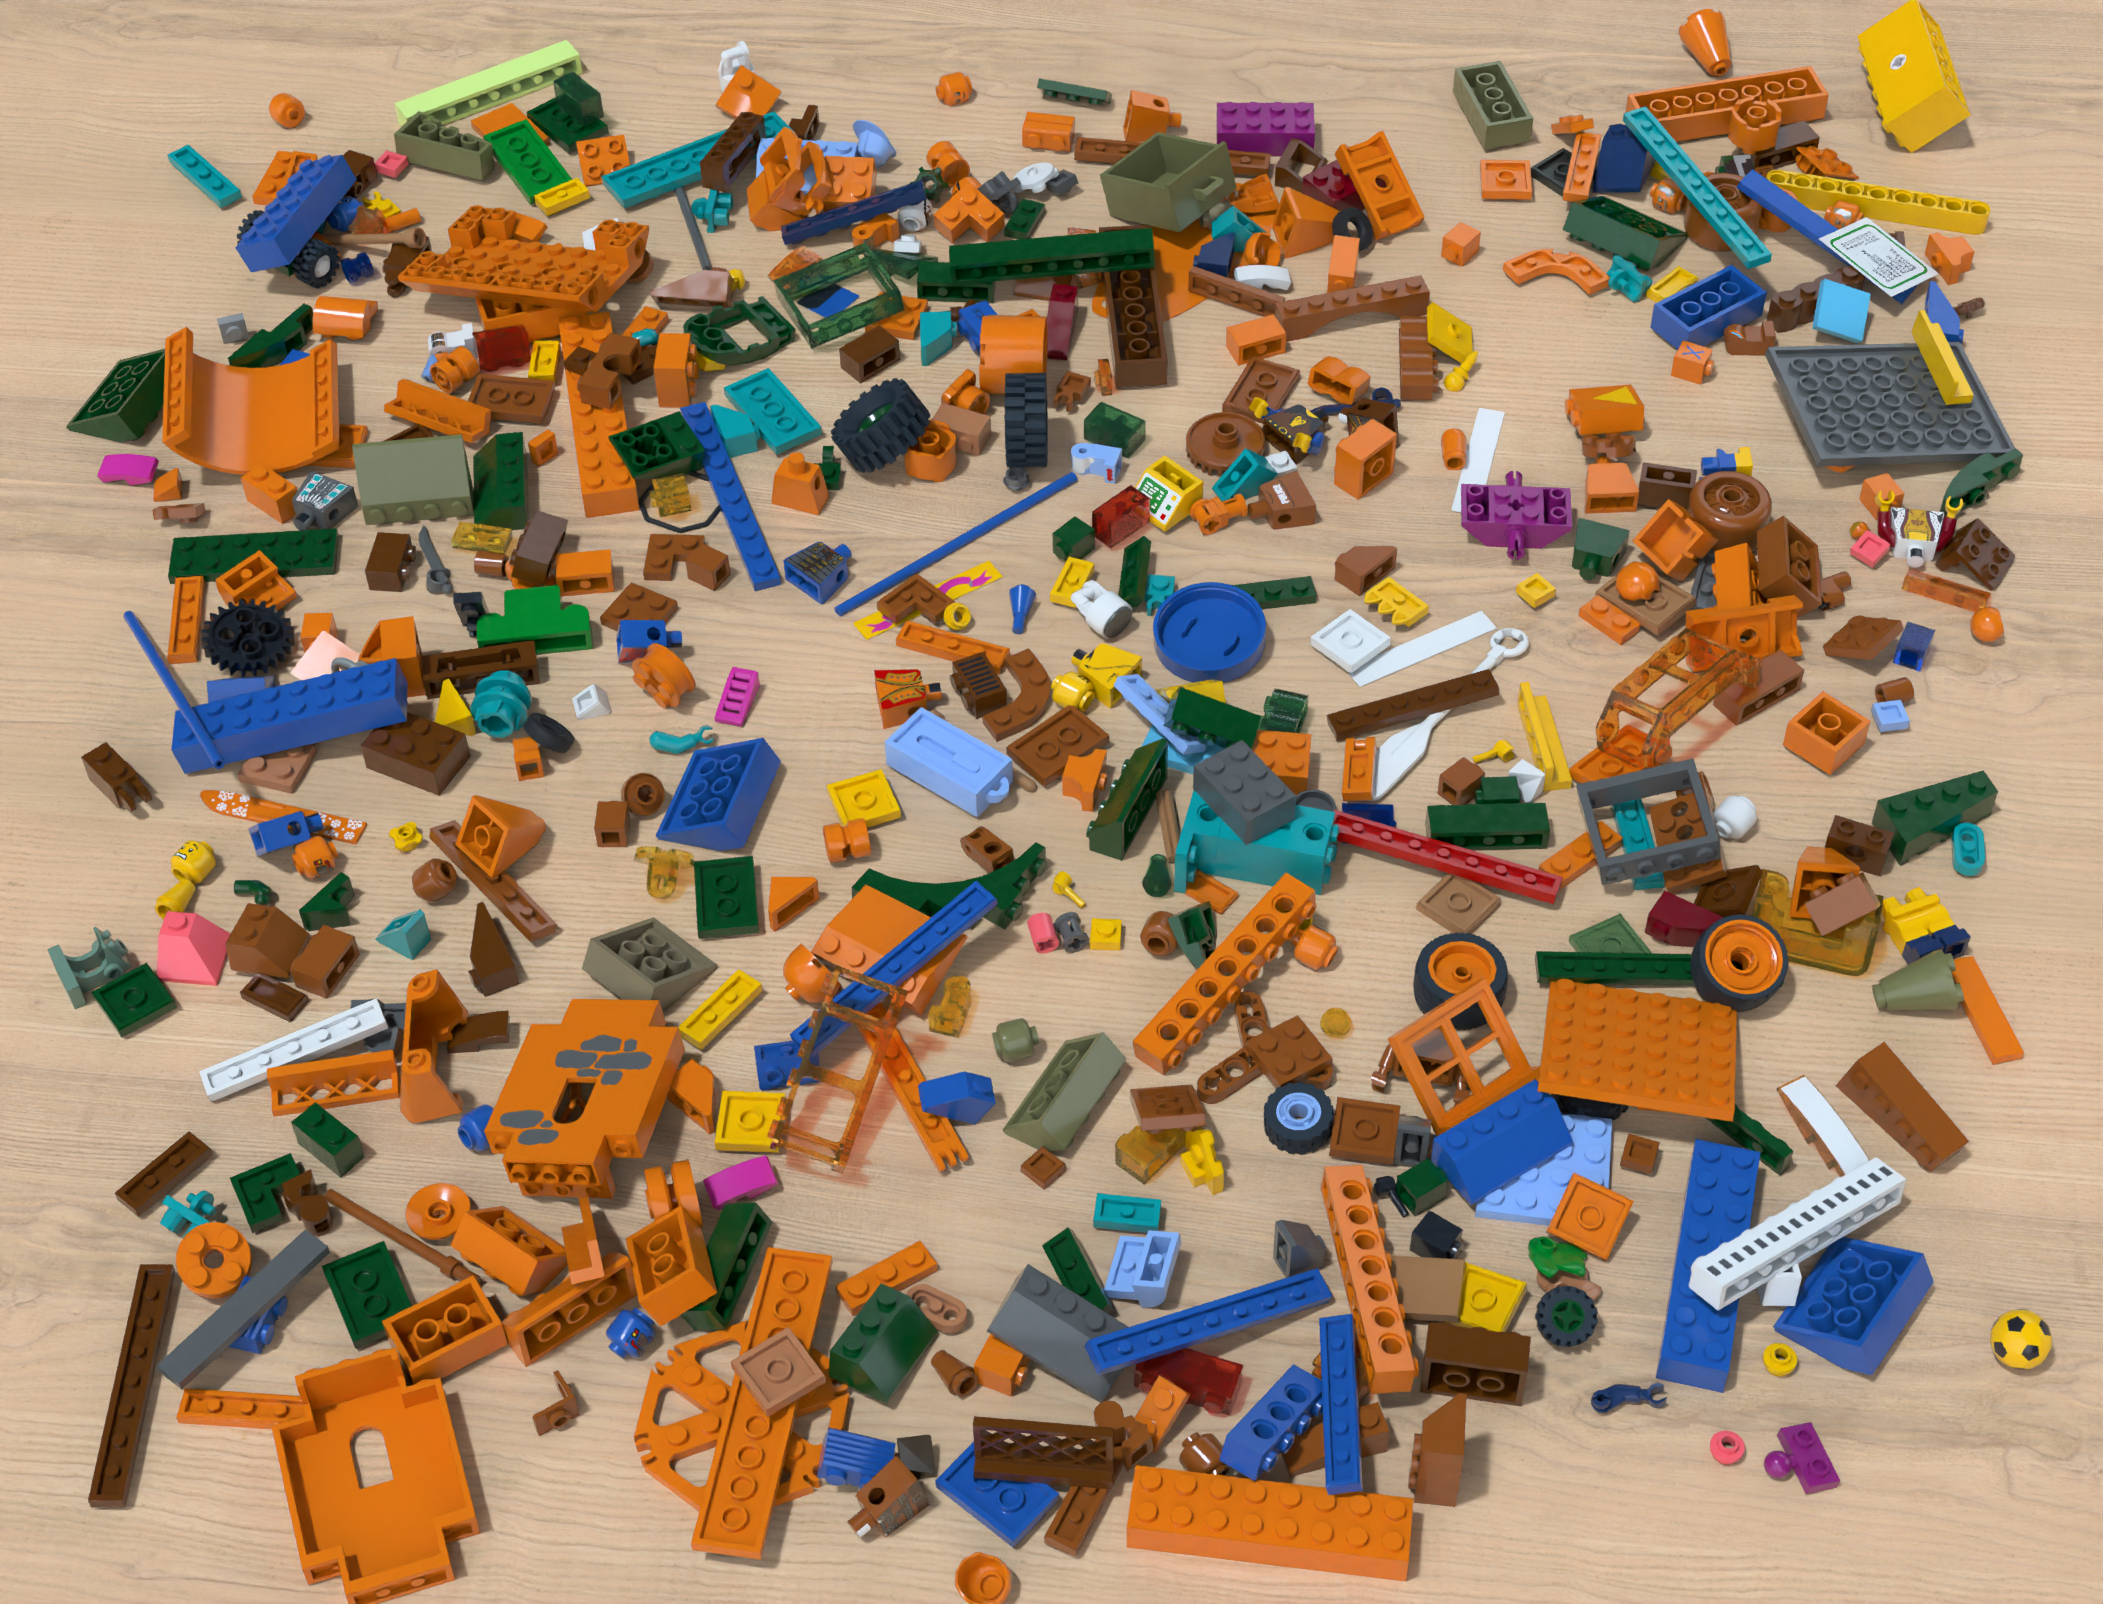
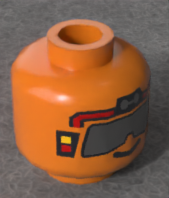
(314, 857)

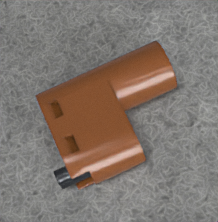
(1831, 590)

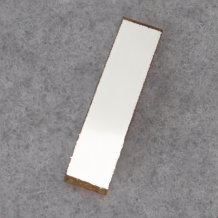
(1822, 1126)

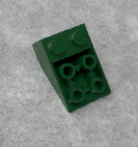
(659, 448)

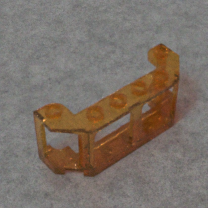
(1701, 690)
(860, 1088)

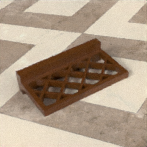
(1051, 1464)

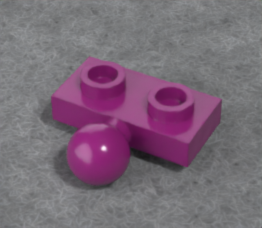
(1804, 1455)

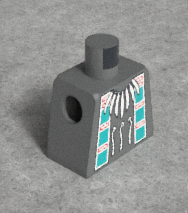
(322, 502)

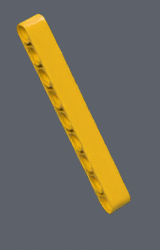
(1887, 202)

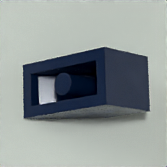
(1217, 255)

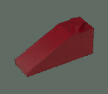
(1061, 320)
(1678, 921)

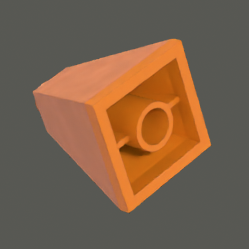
(1302, 223)
(498, 833)
(1815, 869)

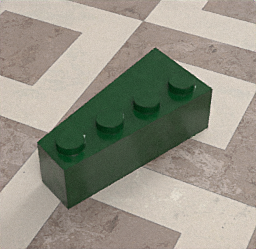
(1933, 812)

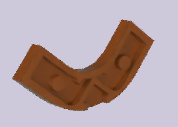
(1029, 704)

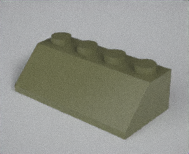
(1066, 1093)

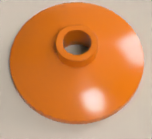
(436, 1201)

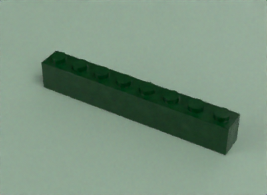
(1052, 256)

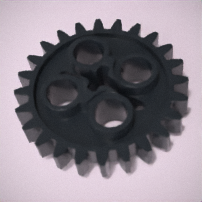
(247, 637)

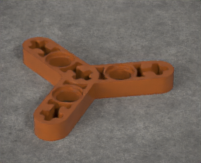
(1242, 1058)

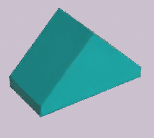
(406, 934)

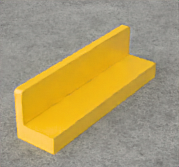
(1941, 361)

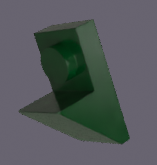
(329, 905)

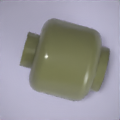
(1015, 1040)

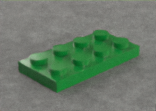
(526, 159)

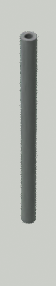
(693, 229)

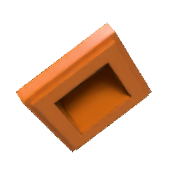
(168, 486)

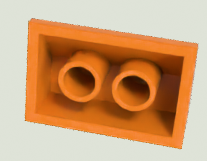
(1736, 579)
(509, 1249)

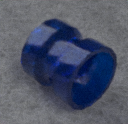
(357, 267)

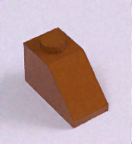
(1364, 566)

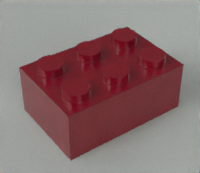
(1333, 187)

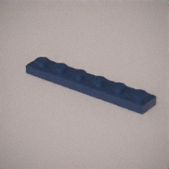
(860, 210)

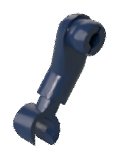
(1617, 1394)

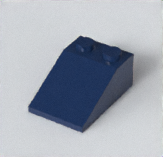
(1622, 162)

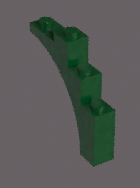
(1005, 884)

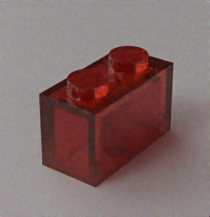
(501, 347)
(1121, 516)

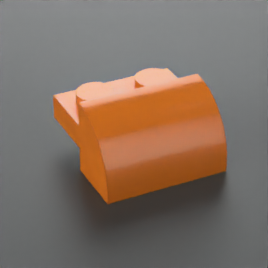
(257, 580)

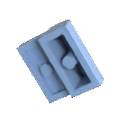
(1143, 1267)

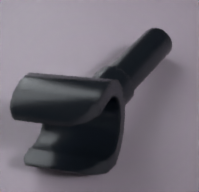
(1387, 1186)

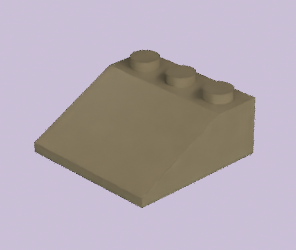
(646, 963)

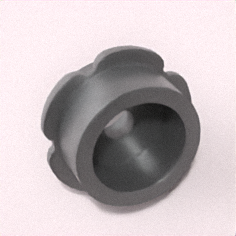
(1016, 478)

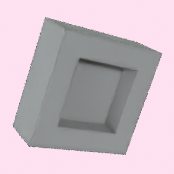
(233, 328)

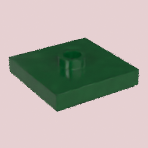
(134, 999)

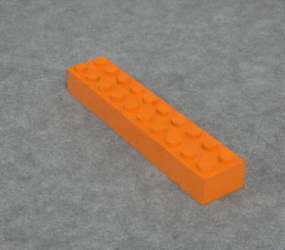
(603, 476)

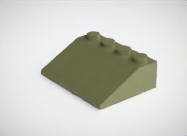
(413, 479)

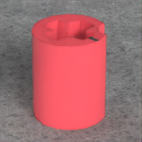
(1043, 932)

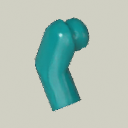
(646, 337)

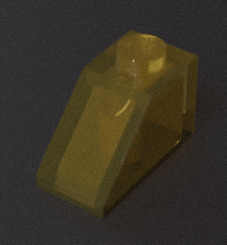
(1146, 1153)

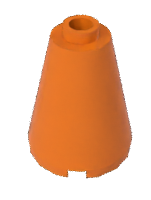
(1707, 40)

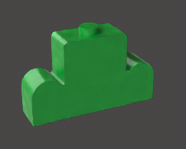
(539, 617)

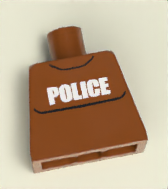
(1284, 503)

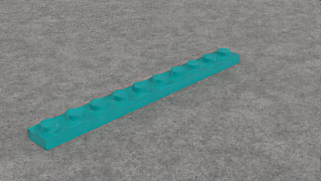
(1697, 188)

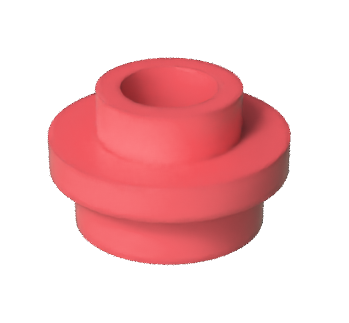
(1727, 1455)

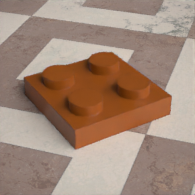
(638, 604)
(1863, 637)
(1288, 1053)
(1364, 1130)

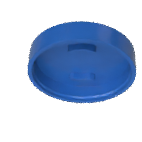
(1209, 632)

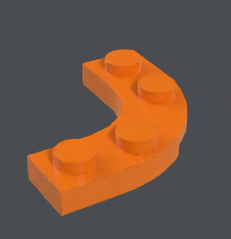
(1544, 261)

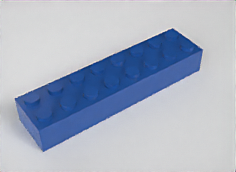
(295, 714)
(1714, 1211)

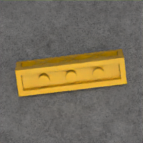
(1543, 739)

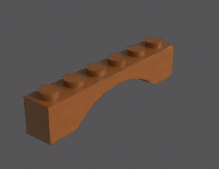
(1395, 297)

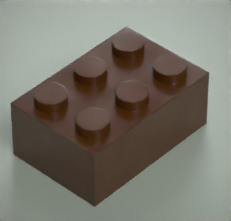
(417, 753)
(1476, 1363)

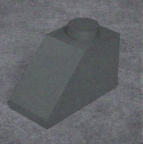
(1411, 1141)
(1297, 1248)

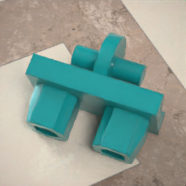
(714, 209)
(1627, 279)
(178, 1214)

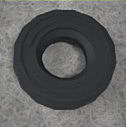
(1359, 220)
(548, 733)

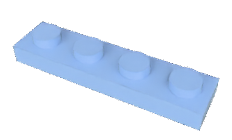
(1154, 709)

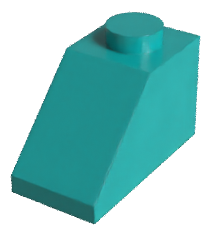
(1235, 222)
(935, 335)
(735, 431)
(1244, 476)

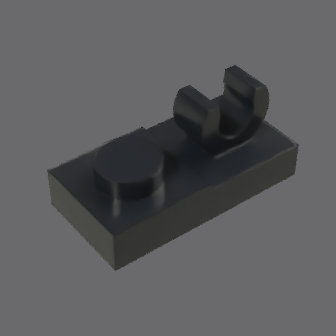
(470, 608)

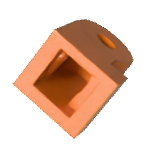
(527, 752)

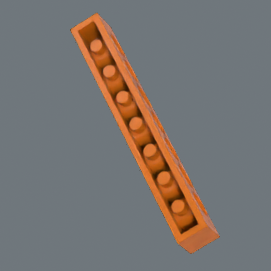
(1286, 895)
(1368, 1280)

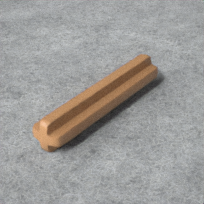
(1168, 823)

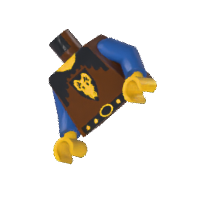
(1292, 428)

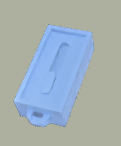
(949, 762)

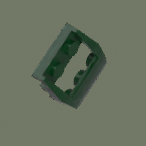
(717, 345)

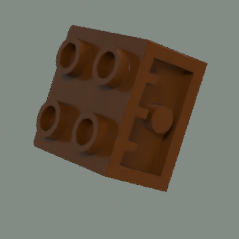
(1979, 551)

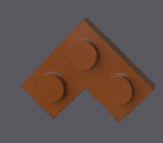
(664, 551)
(913, 595)

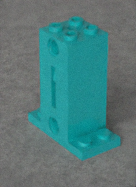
(1298, 847)

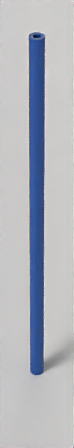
(955, 544)
(174, 690)

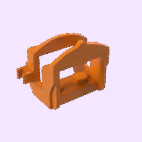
(786, 175)

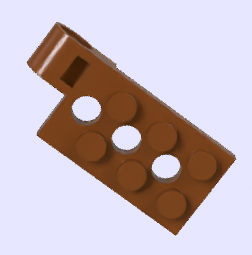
(1670, 828)

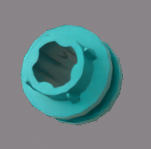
(497, 710)

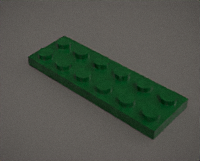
(291, 551)

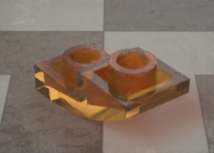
(794, 261)

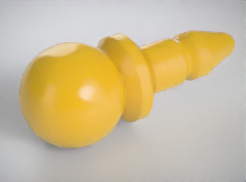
(1456, 380)

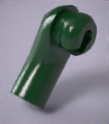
(254, 887)

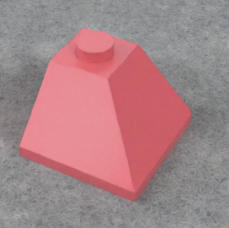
(190, 949)

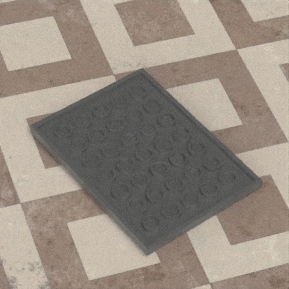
(1883, 406)

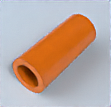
(402, 220)

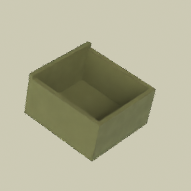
(1168, 181)

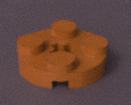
(1612, 445)

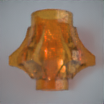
(368, 221)

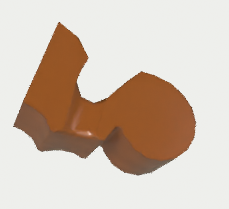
(1133, 1434)

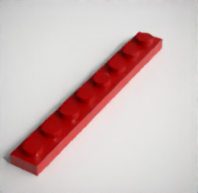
(1447, 858)

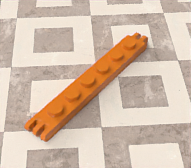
(904, 1077)

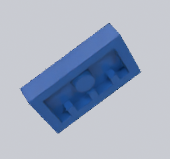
(775, 1064)

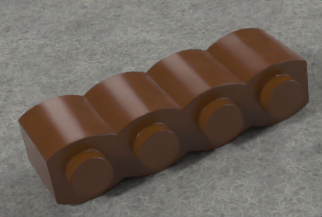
(1799, 305)

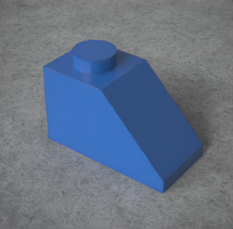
(958, 1096)

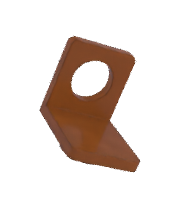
(558, 1413)

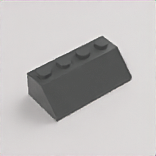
(1052, 1329)

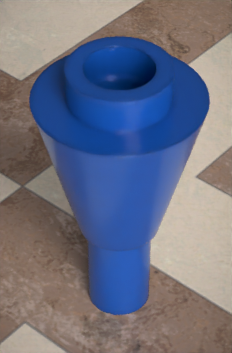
(1021, 603)

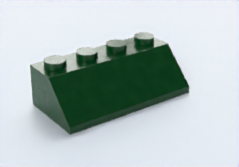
(501, 482)
(1129, 800)

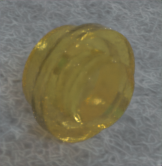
(1335, 1022)

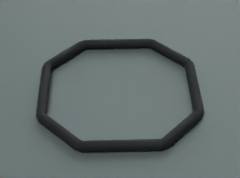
(671, 527)

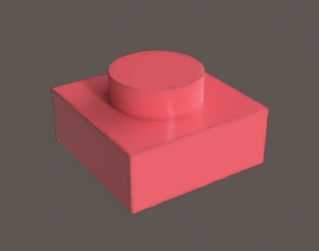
(391, 164)
(1870, 548)

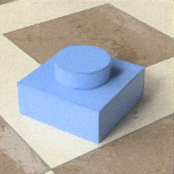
(1890, 715)

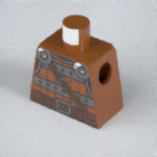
(888, 1500)

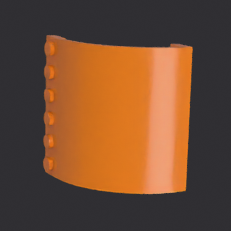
(249, 416)

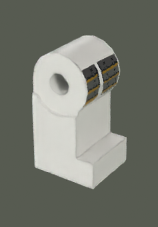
(449, 341)

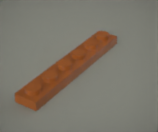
(500, 890)

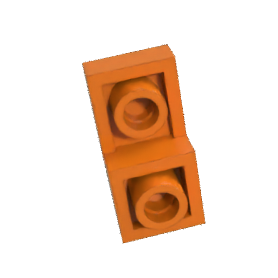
(528, 229)

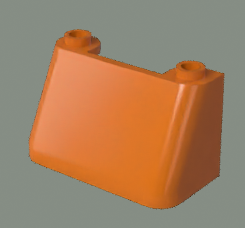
(429, 1019)

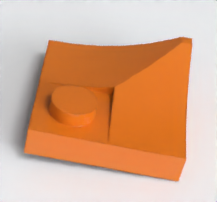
(747, 94)

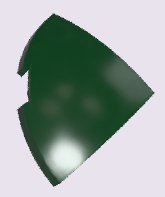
(1195, 932)

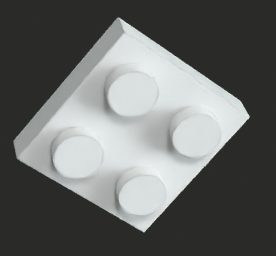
(1350, 641)

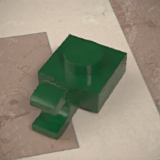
(830, 469)

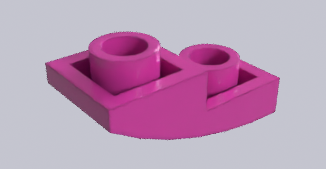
(130, 467)
(740, 1180)

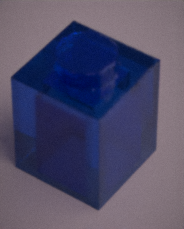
(1913, 646)

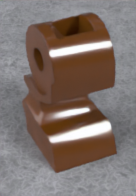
(302, 1200)

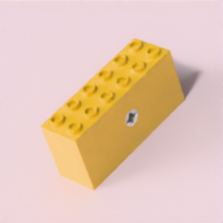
(1912, 76)

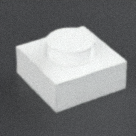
(908, 244)
(1282, 463)

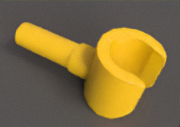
(1501, 748)
(1061, 886)

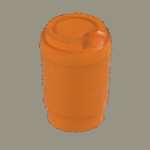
(1454, 449)

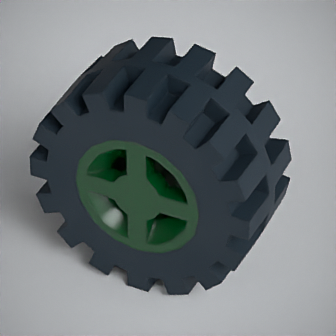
(1578, 1317)

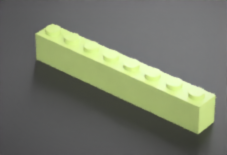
(492, 85)

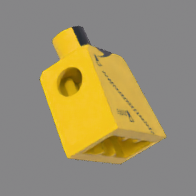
(1103, 668)

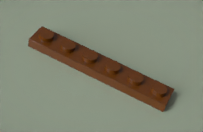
(1412, 704)

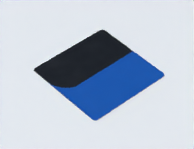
(828, 300)

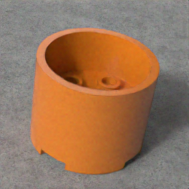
(1011, 346)

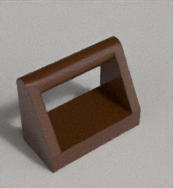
(1296, 152)

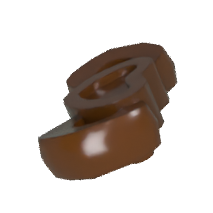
(1968, 306)

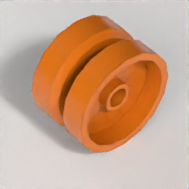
(666, 1197)

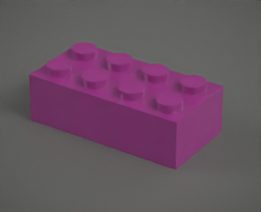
(1264, 125)

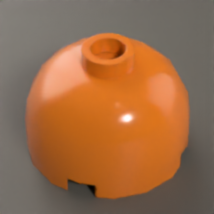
(805, 976)

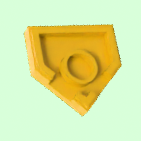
(1201, 1161)

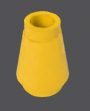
(175, 898)

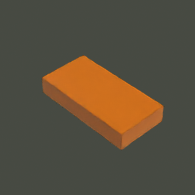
(1209, 889)

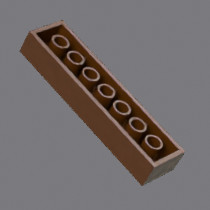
(1135, 324)

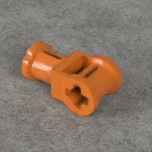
(1217, 512)

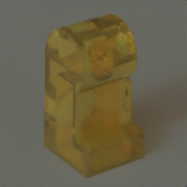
(951, 1014)

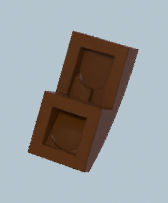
(480, 1029)

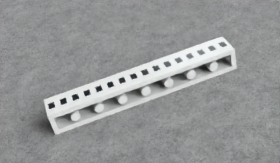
(1796, 1233)

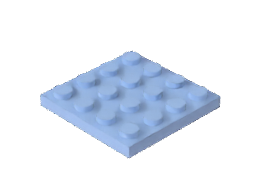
(1538, 1192)

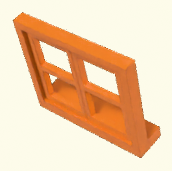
(1483, 1096)

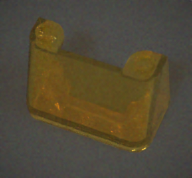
(1840, 951)

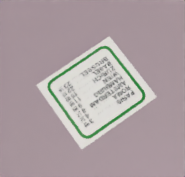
(1878, 256)

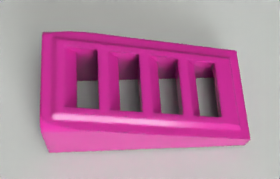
(739, 680)

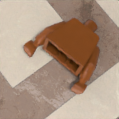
(1432, 1052)

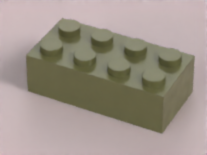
(1492, 105)

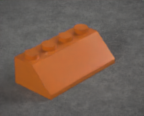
(568, 1310)

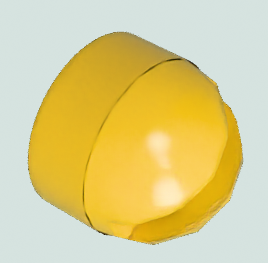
(739, 279)

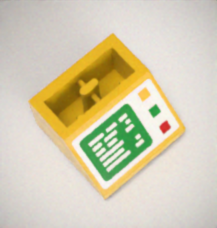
(1170, 492)

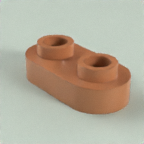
(939, 1307)

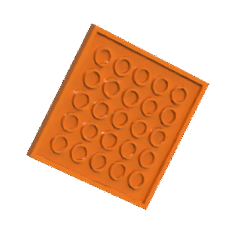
(1639, 1049)

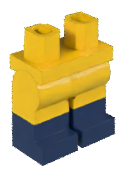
(1922, 926)

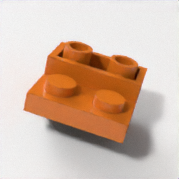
(343, 317)

